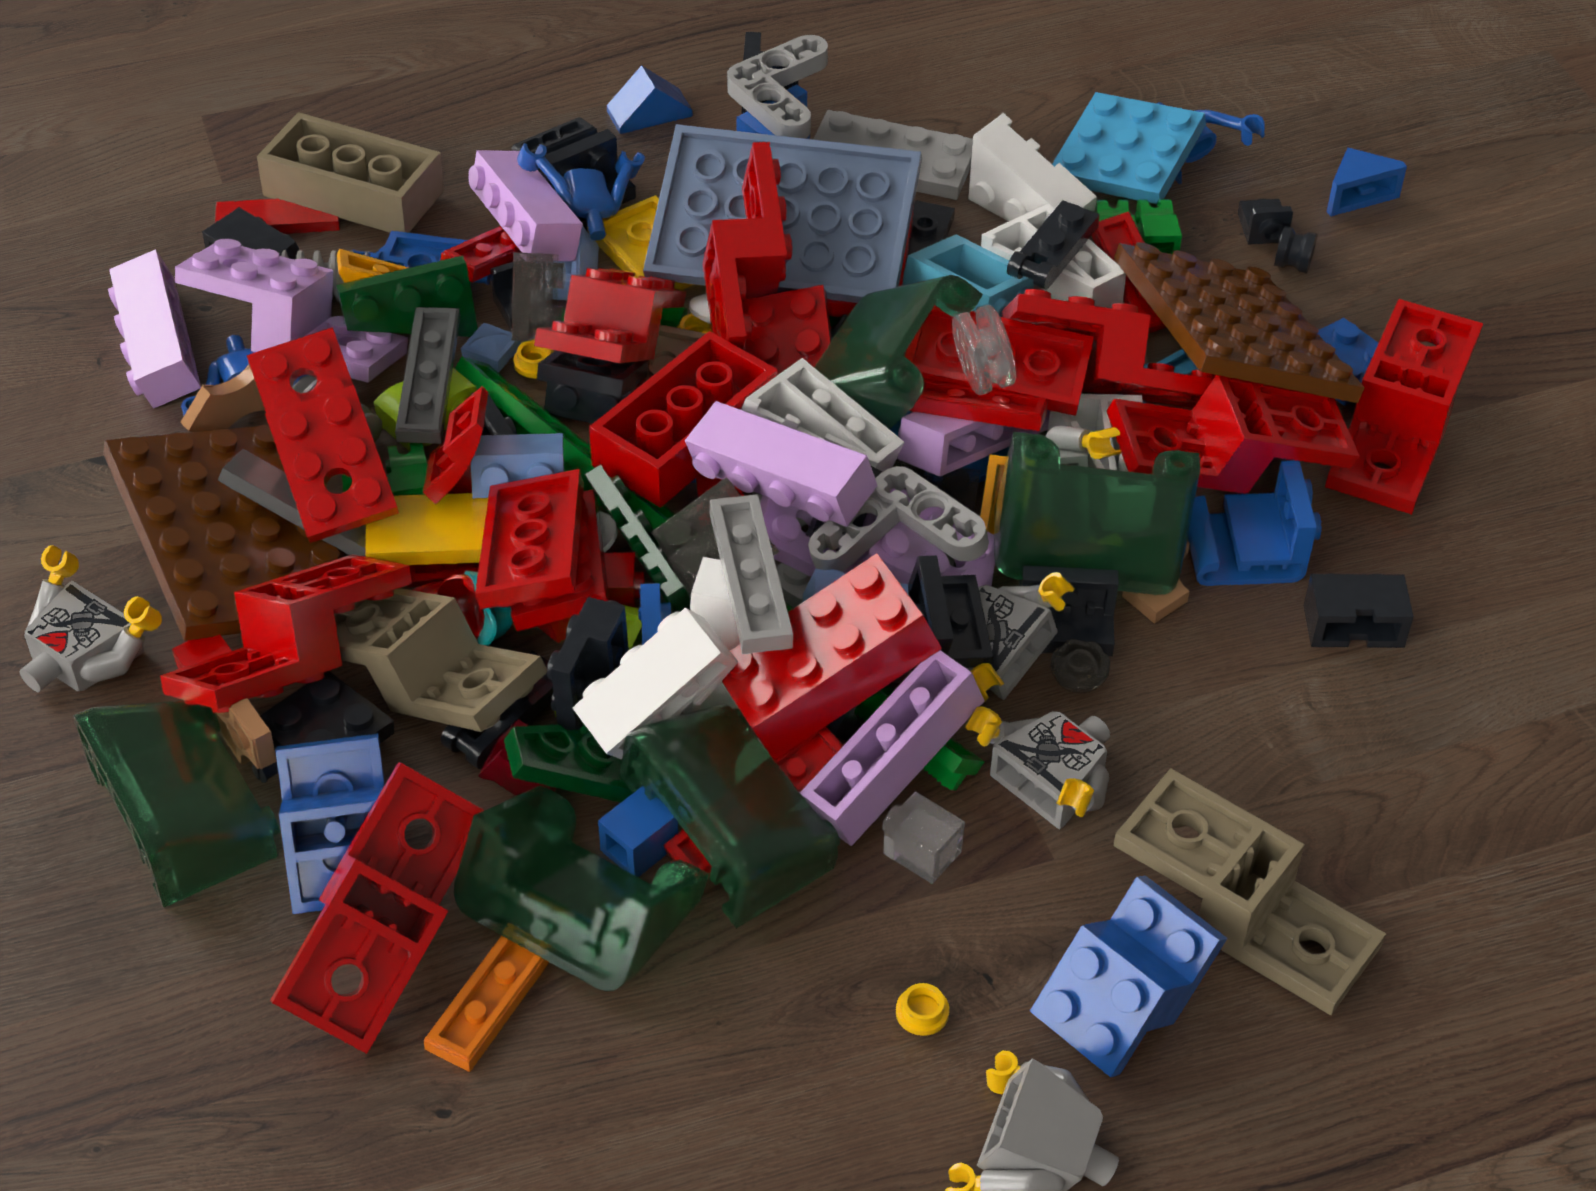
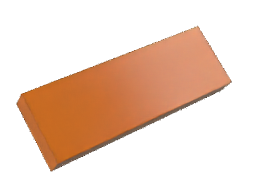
(484, 1004)

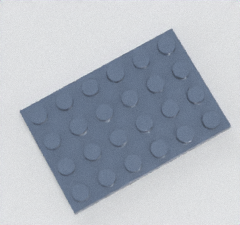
(843, 208)

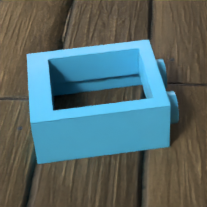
(972, 263)

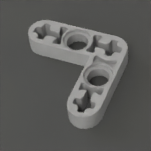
(755, 82)
(895, 508)

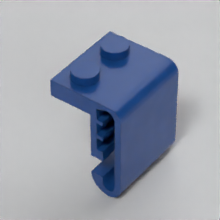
(1258, 536)

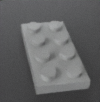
(944, 155)

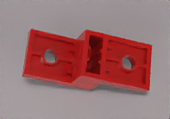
(747, 254)
(612, 316)
(1117, 348)
(1406, 404)
(1235, 431)
(322, 435)
(286, 632)
(379, 910)

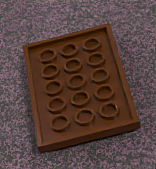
(1237, 322)
(201, 532)

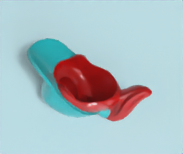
(485, 623)

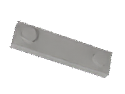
(751, 574)

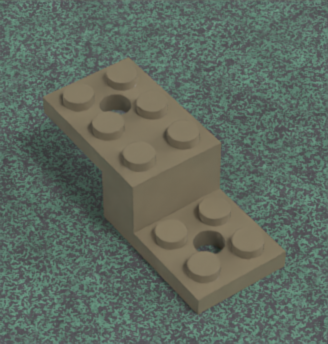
(432, 662)
(1250, 889)

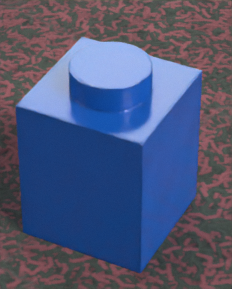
(636, 832)

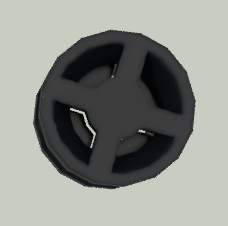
(1295, 249)

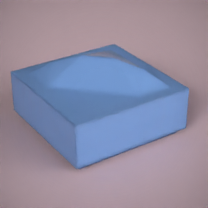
(490, 346)

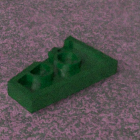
(390, 299)
(565, 761)

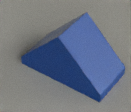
(647, 102)
(1365, 181)

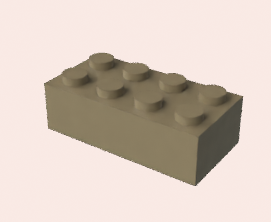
(351, 173)

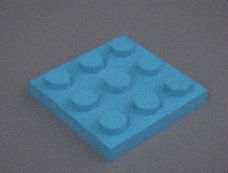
(1130, 146)

